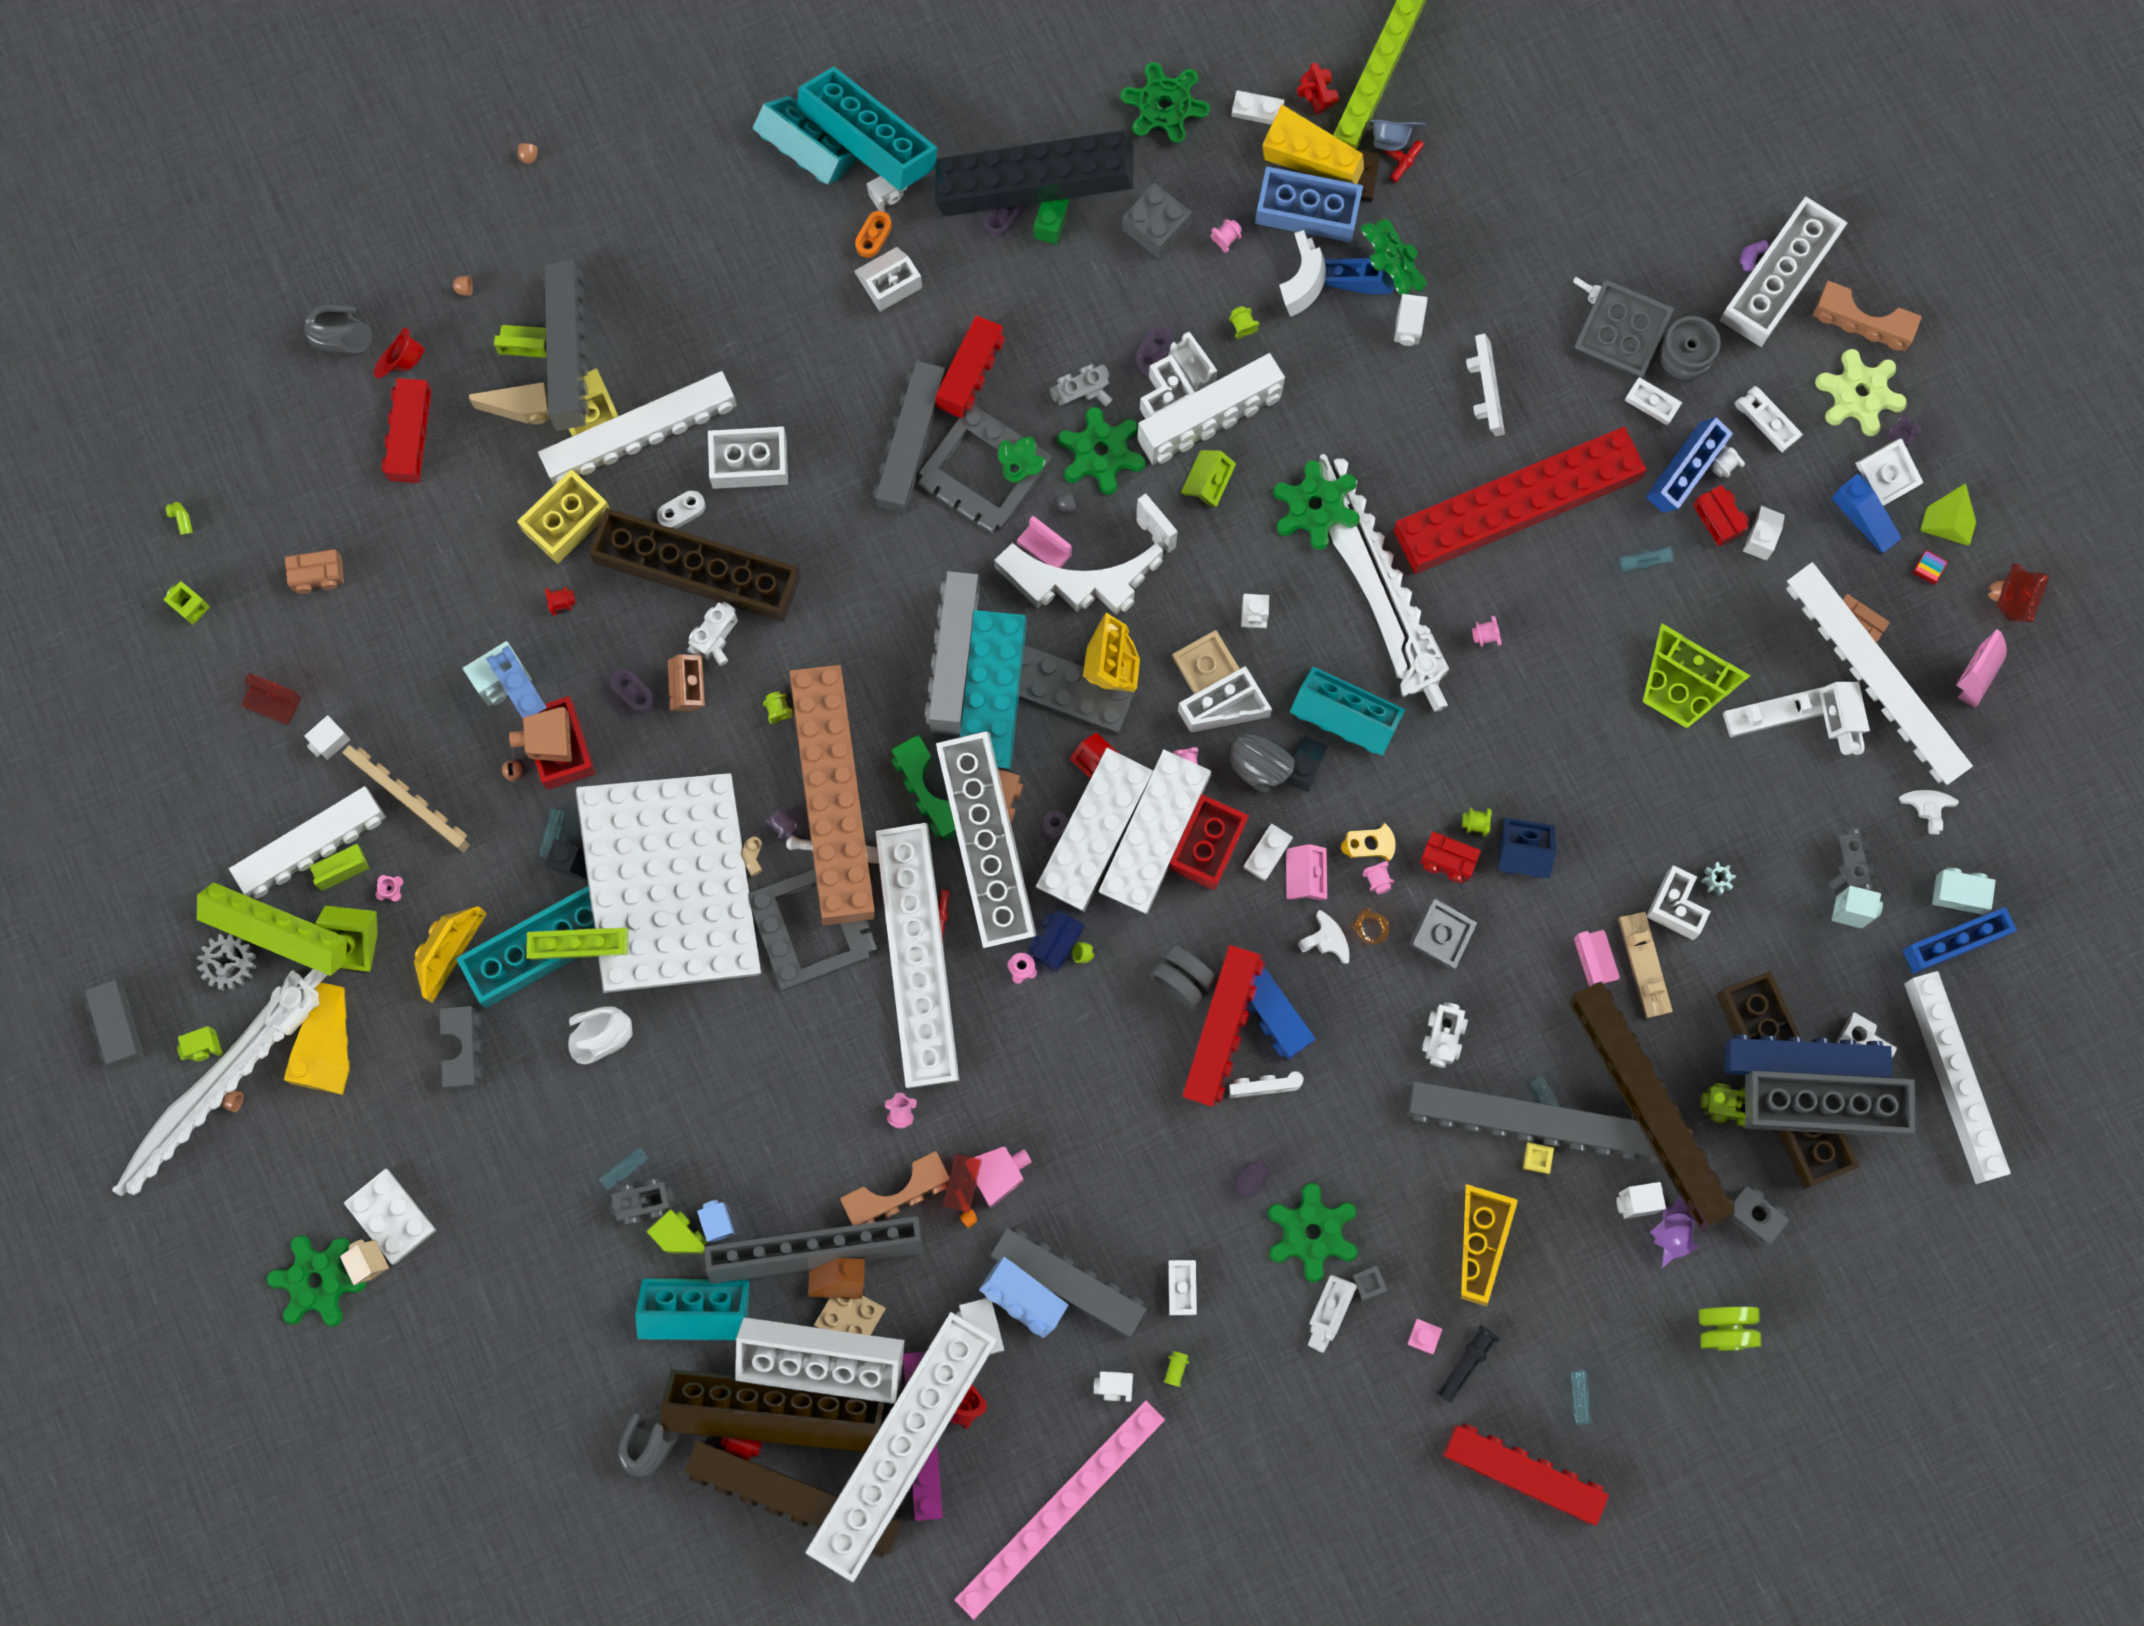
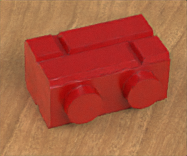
(1721, 515)
(1449, 857)

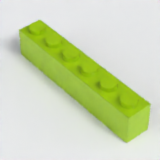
(271, 928)

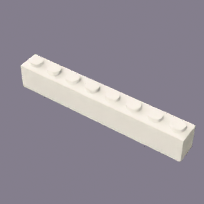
(639, 428)
(1957, 1078)

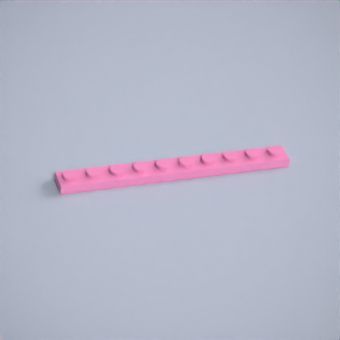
(1059, 1510)

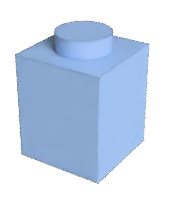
(715, 1221)

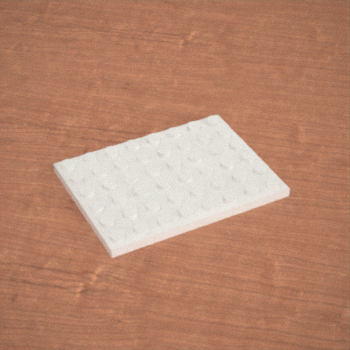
(674, 875)

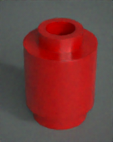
(741, 1447)

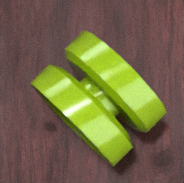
(1730, 1331)

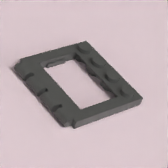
(953, 491)
(780, 946)

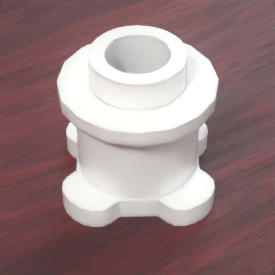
(1726, 462)

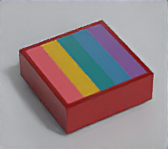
(1930, 567)

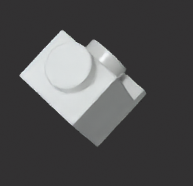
(883, 193)
(1255, 611)
(1114, 1385)

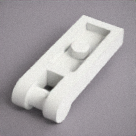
(1769, 419)
(1266, 1085)

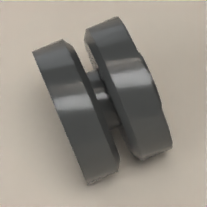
(1689, 348)
(1183, 976)

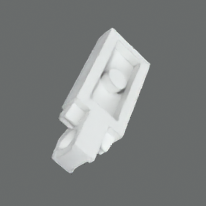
(1330, 1312)

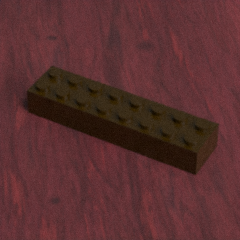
(695, 564)
(1760, 1010)
(758, 1412)
(773, 1489)

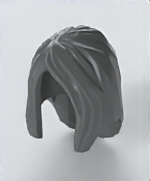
(336, 330)
(1260, 762)
(645, 1445)

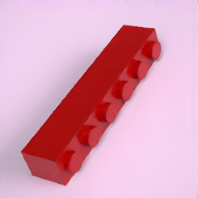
(1223, 1025)
(1526, 1475)

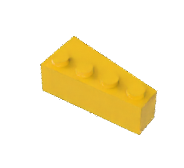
(1309, 149)
(1485, 1235)

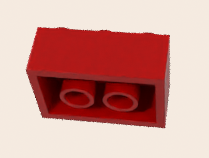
(581, 766)
(1208, 842)

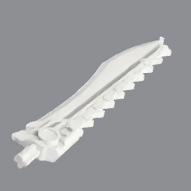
(1421, 651)
(280, 1017)

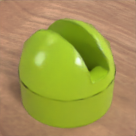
(1082, 952)

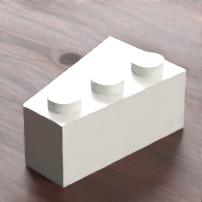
(1225, 703)

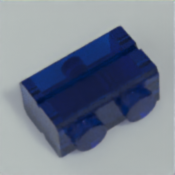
(1056, 940)

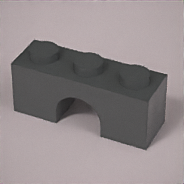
(463, 1070)

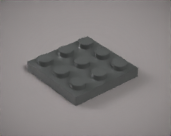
(1623, 328)

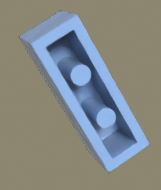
(1023, 1297)

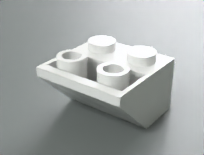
(889, 278)

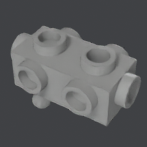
(1088, 383)

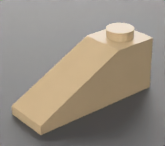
(518, 403)

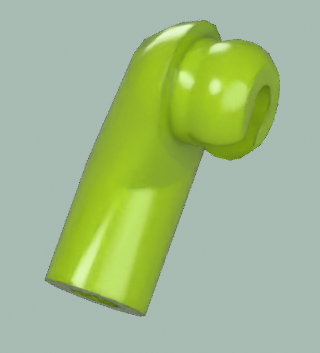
(182, 517)

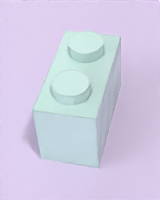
(1964, 891)
(1857, 907)

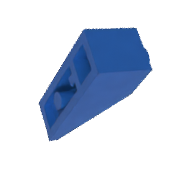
(1357, 276)
(1867, 513)

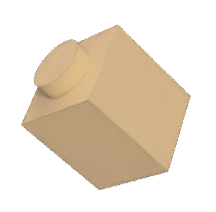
(364, 1261)

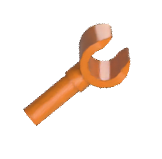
(968, 1218)

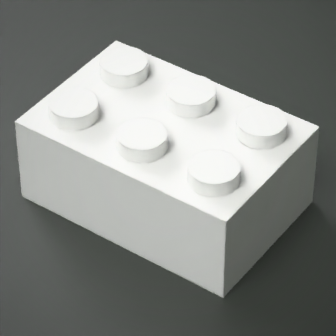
(747, 457)

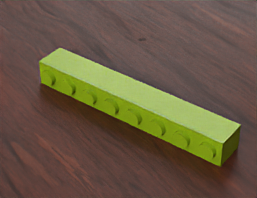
(1378, 71)

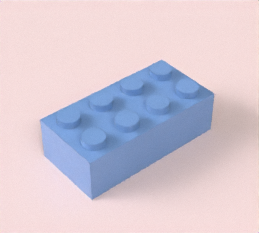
(1308, 204)

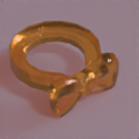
(1357, 925)

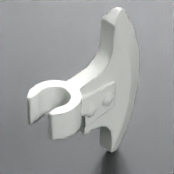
(1929, 806)
(1327, 939)

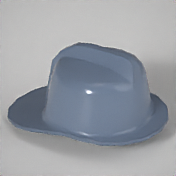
(1392, 135)

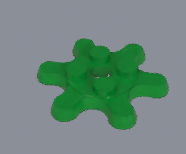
(1164, 88)
(1393, 256)
(1101, 466)
(1316, 521)
(1297, 1244)
(296, 1281)

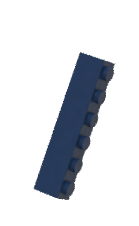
(1814, 1057)

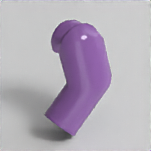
(1750, 254)

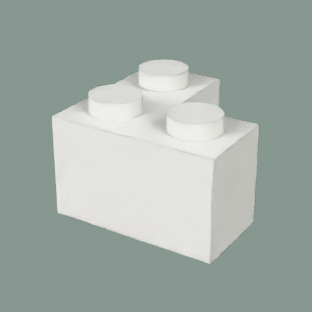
(1169, 384)
(1672, 907)

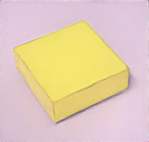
(1538, 1158)

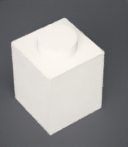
(326, 738)

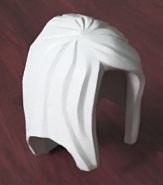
(599, 1034)

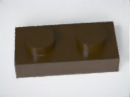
(1369, 175)

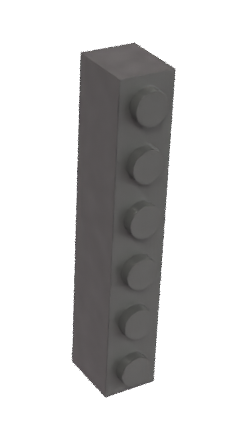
(910, 437)
(1070, 1283)

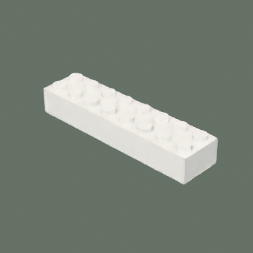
(986, 839)

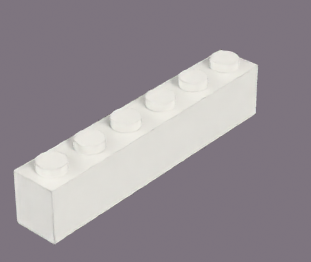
(307, 843)

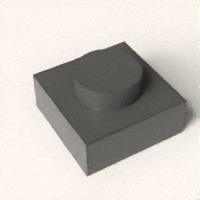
(1369, 1283)

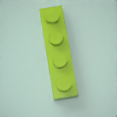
(577, 943)

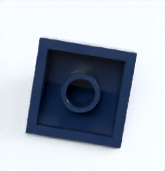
(1527, 848)

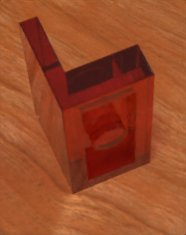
(2022, 594)
(270, 699)
(962, 1182)

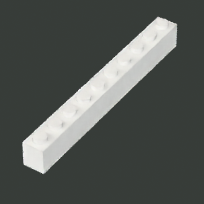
(1879, 674)

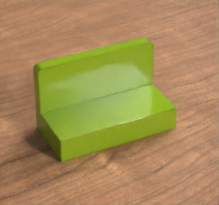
(521, 341)
(1209, 476)
(339, 867)

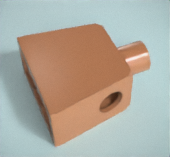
(545, 736)

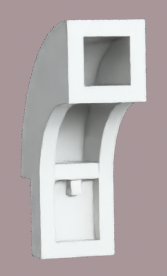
(1309, 280)

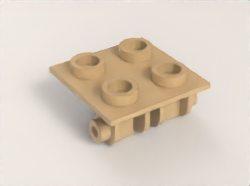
(850, 1315)

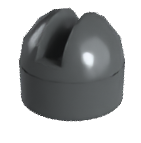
(1066, 502)

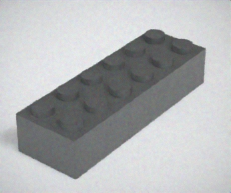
(1829, 1104)

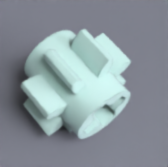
(1724, 882)

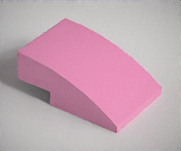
(1982, 669)

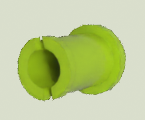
(1176, 1368)

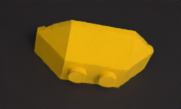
(1112, 657)
(446, 942)

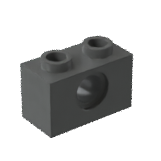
(1771, 1223)

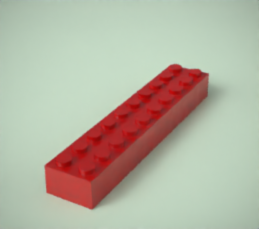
(1519, 500)

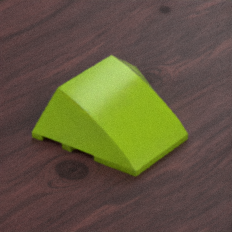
(1687, 678)

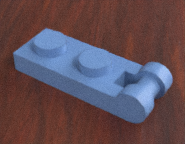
(516, 683)

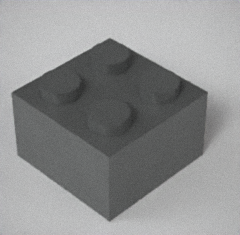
(1156, 220)

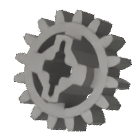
(225, 973)

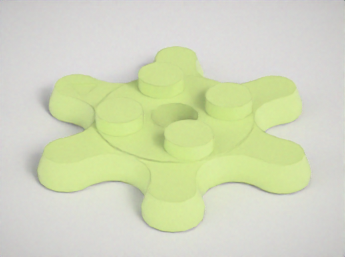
(1849, 403)

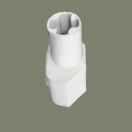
(1866, 1029)

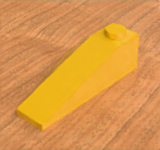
(320, 1050)

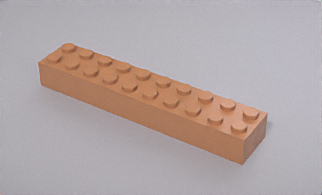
(831, 795)

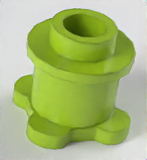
(1243, 322)
(777, 707)
(1477, 821)

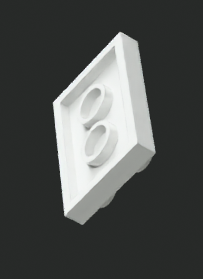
(390, 1216)

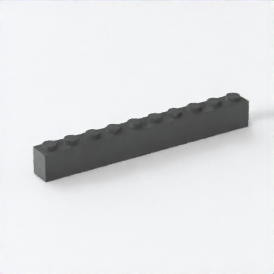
(1529, 1121)

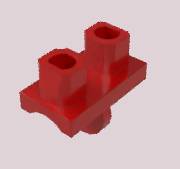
(1315, 90)

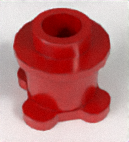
(560, 599)

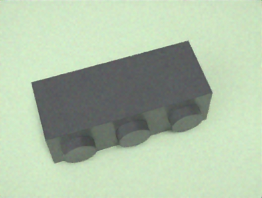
(113, 1024)

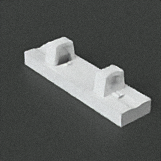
(1491, 408)
(1773, 713)

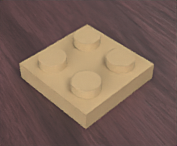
(1205, 662)

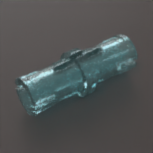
(1647, 559)

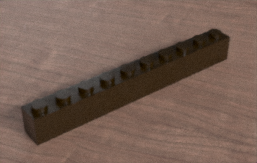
(1652, 1107)

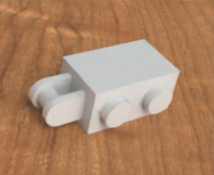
(1845, 715)

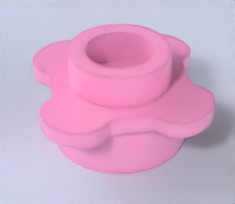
(385, 881)

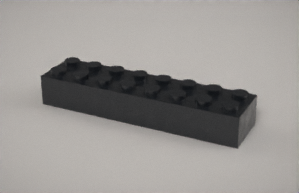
(1034, 173)

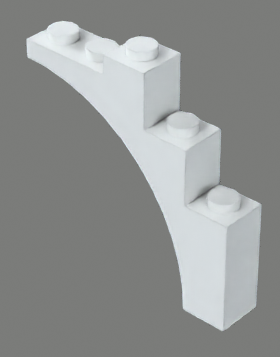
(1110, 585)

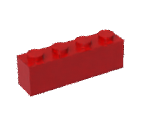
(969, 367)
(407, 430)

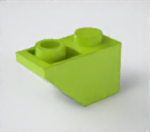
(674, 1235)

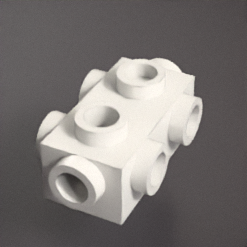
(710, 637)
(1443, 1044)

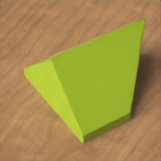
(1951, 517)

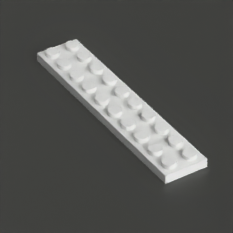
(917, 956)
(901, 1447)

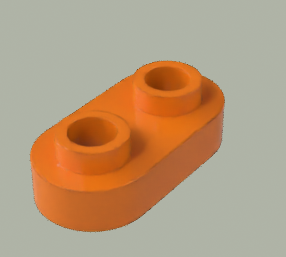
(871, 235)

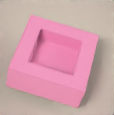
(1424, 1336)

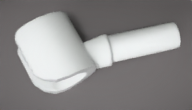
(1593, 290)

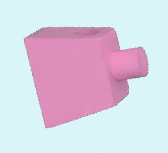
(1000, 1173)

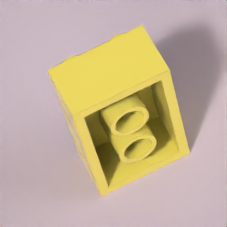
(564, 516)

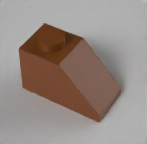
(838, 1279)

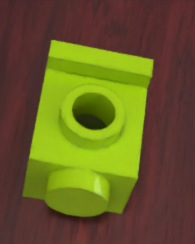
(193, 609)
(199, 1044)

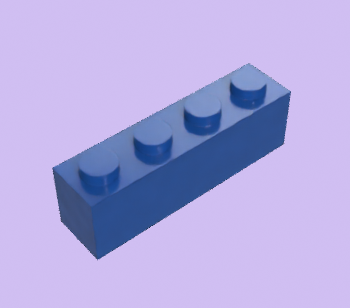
(1689, 465)
(1959, 940)
(1279, 1018)

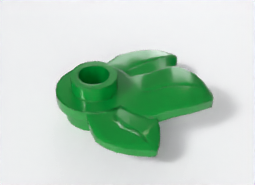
(1022, 456)

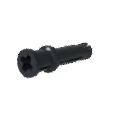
(1475, 1353)

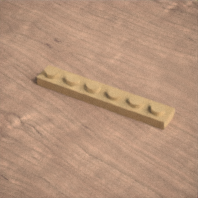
(399, 791)

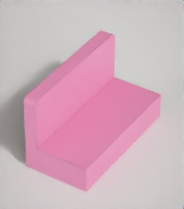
(1044, 544)
(1306, 872)
(1596, 957)

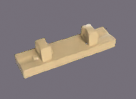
(1645, 965)

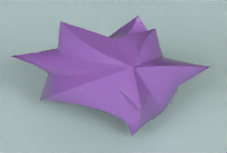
(1675, 1232)

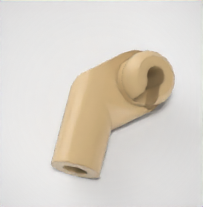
(749, 855)

